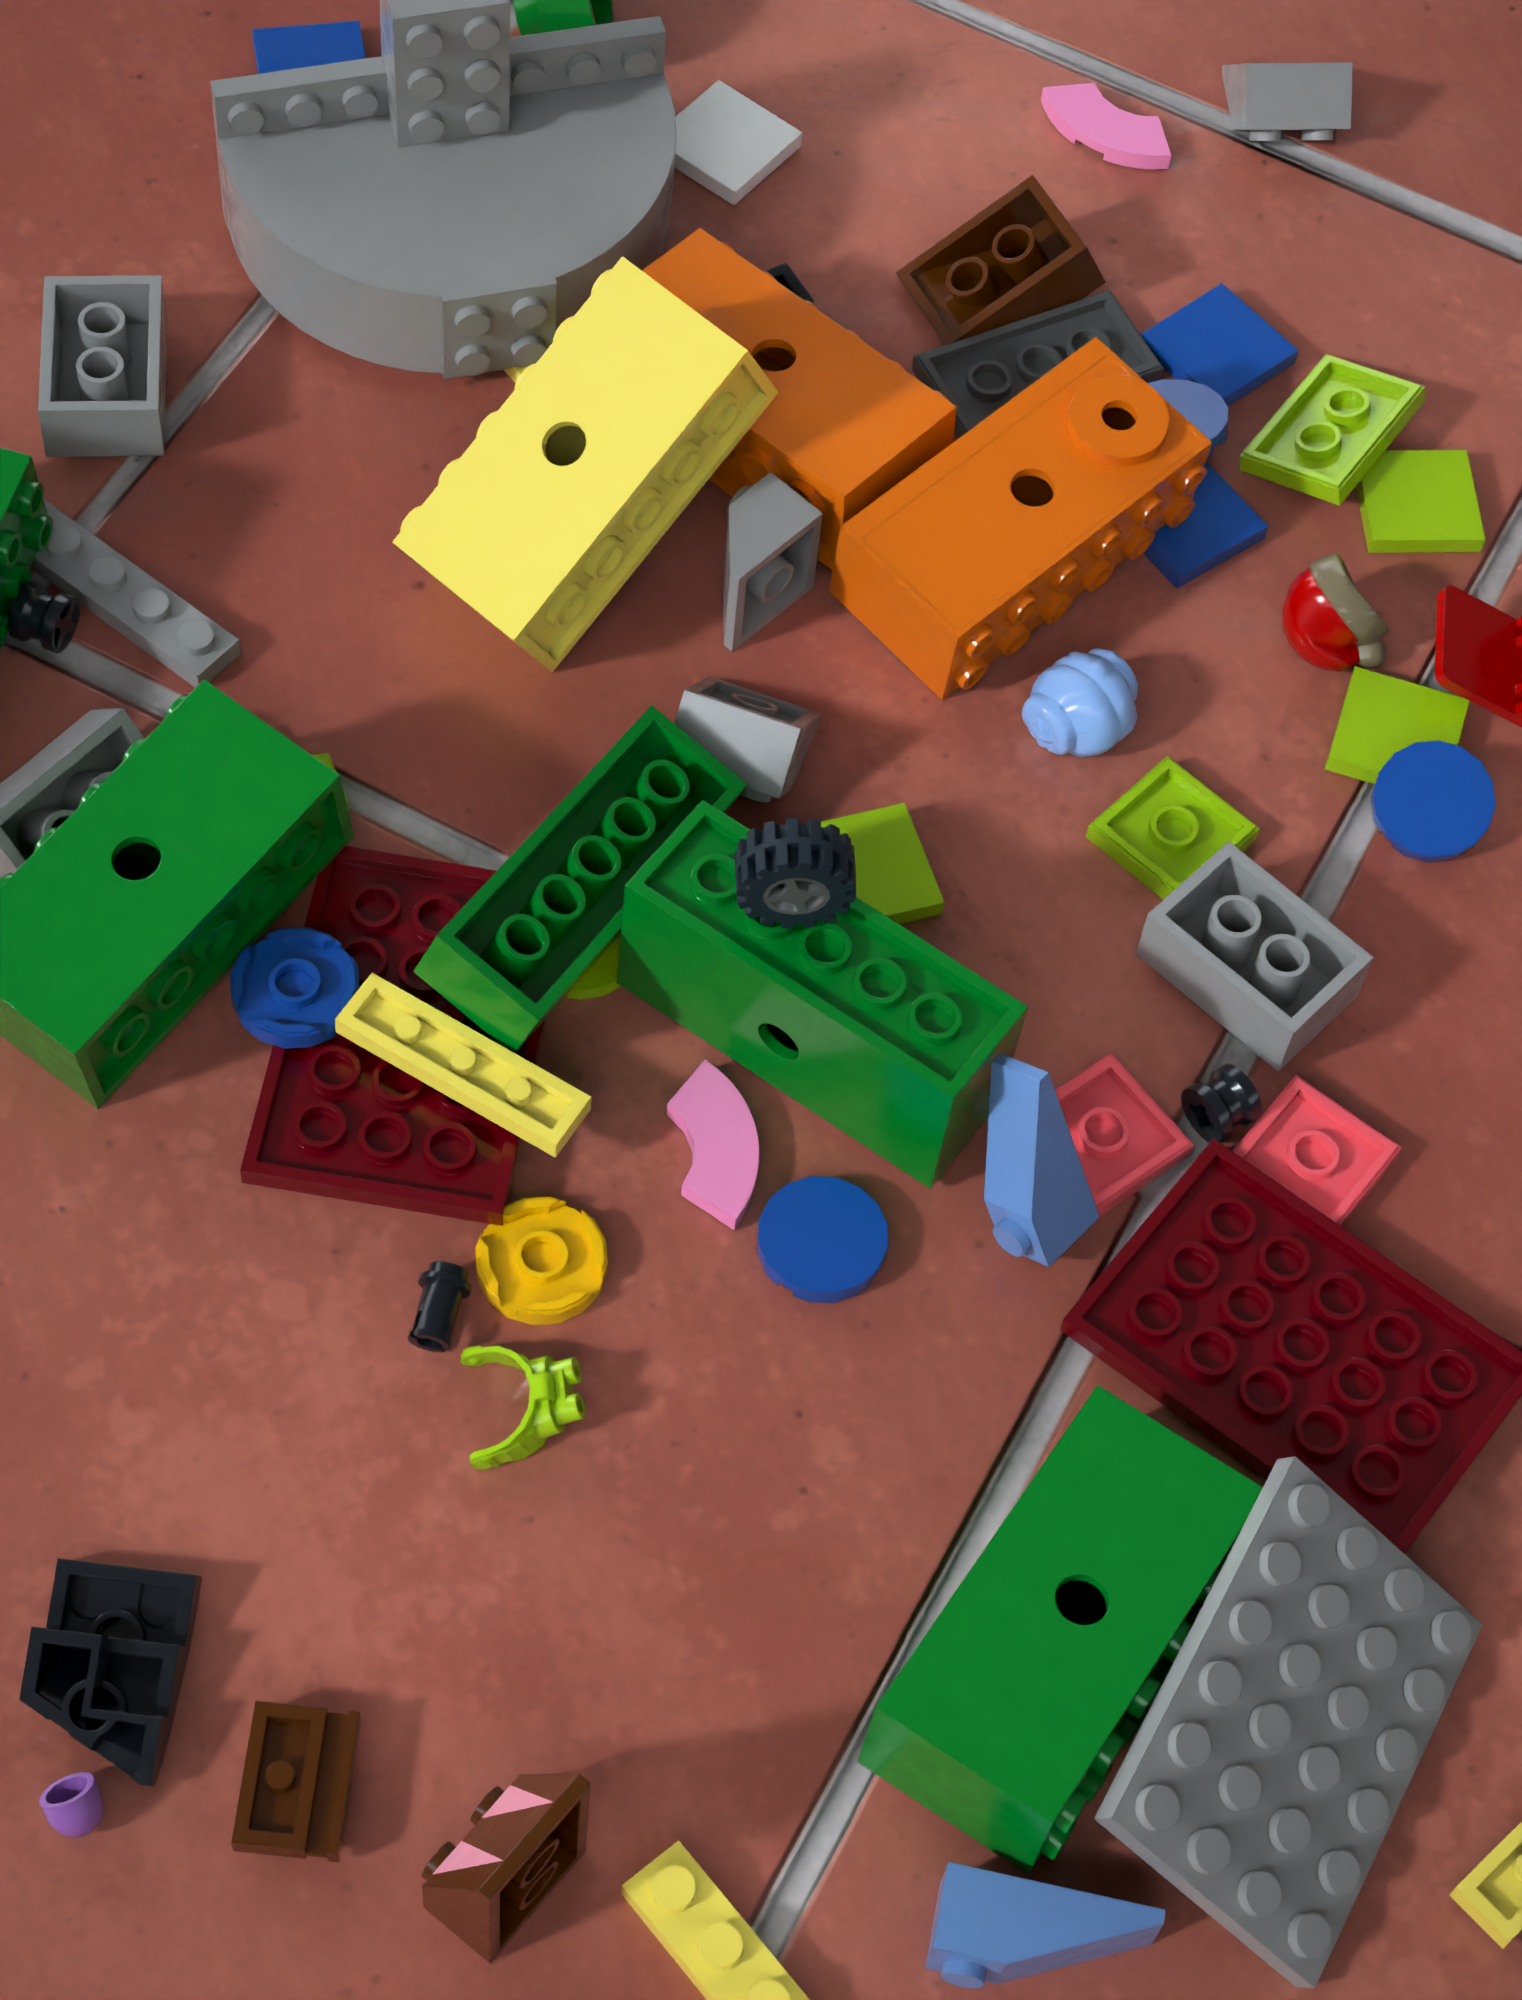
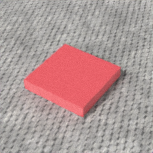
(1119, 1132)
(1318, 1150)

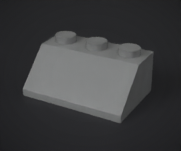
(57, 777)

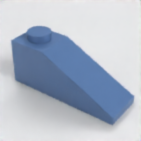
(1032, 1166)
(1017, 1927)

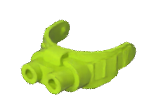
(549, 1407)

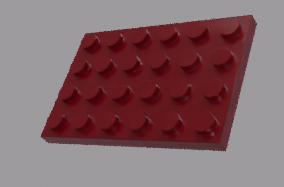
(348, 1120)
(1299, 1344)

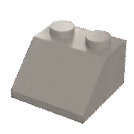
(1289, 97)
(767, 556)
(749, 734)

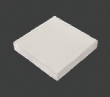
(731, 142)

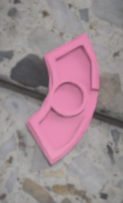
(1121, 136)
(721, 1144)

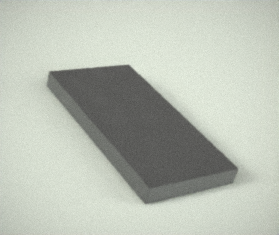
(1000, 363)

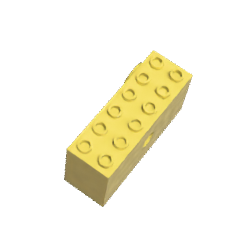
(587, 463)

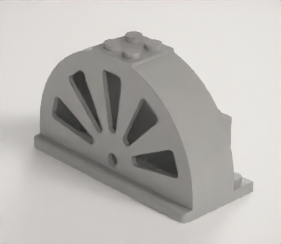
(454, 186)

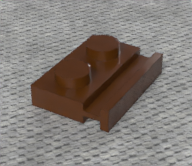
(296, 1781)

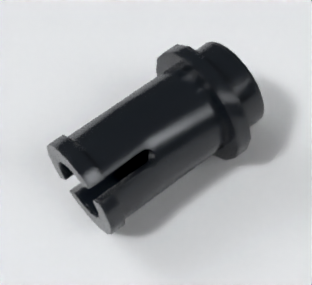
(439, 1305)

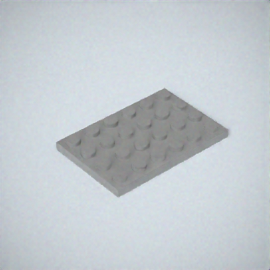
(1291, 1723)

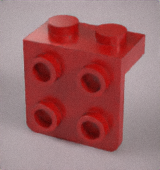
(1479, 653)

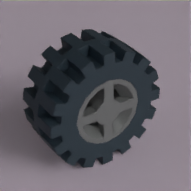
(795, 873)

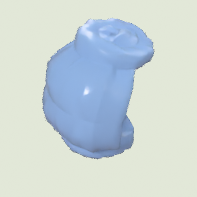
(1082, 704)

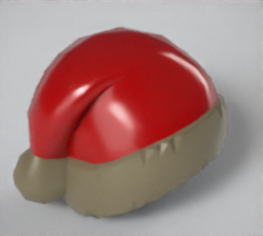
(1331, 620)

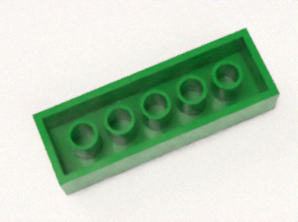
(563, 889)

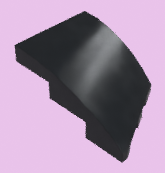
(113, 1659)

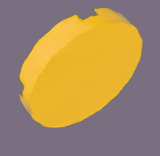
(541, 1261)

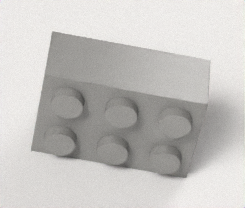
(103, 366)
(1253, 955)

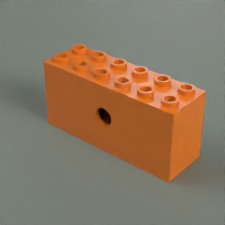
(843, 412)
(1019, 518)

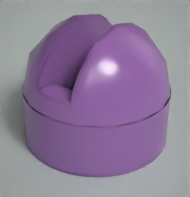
(73, 1805)

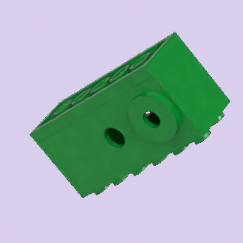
(159, 887)
(832, 1014)
(1060, 1633)

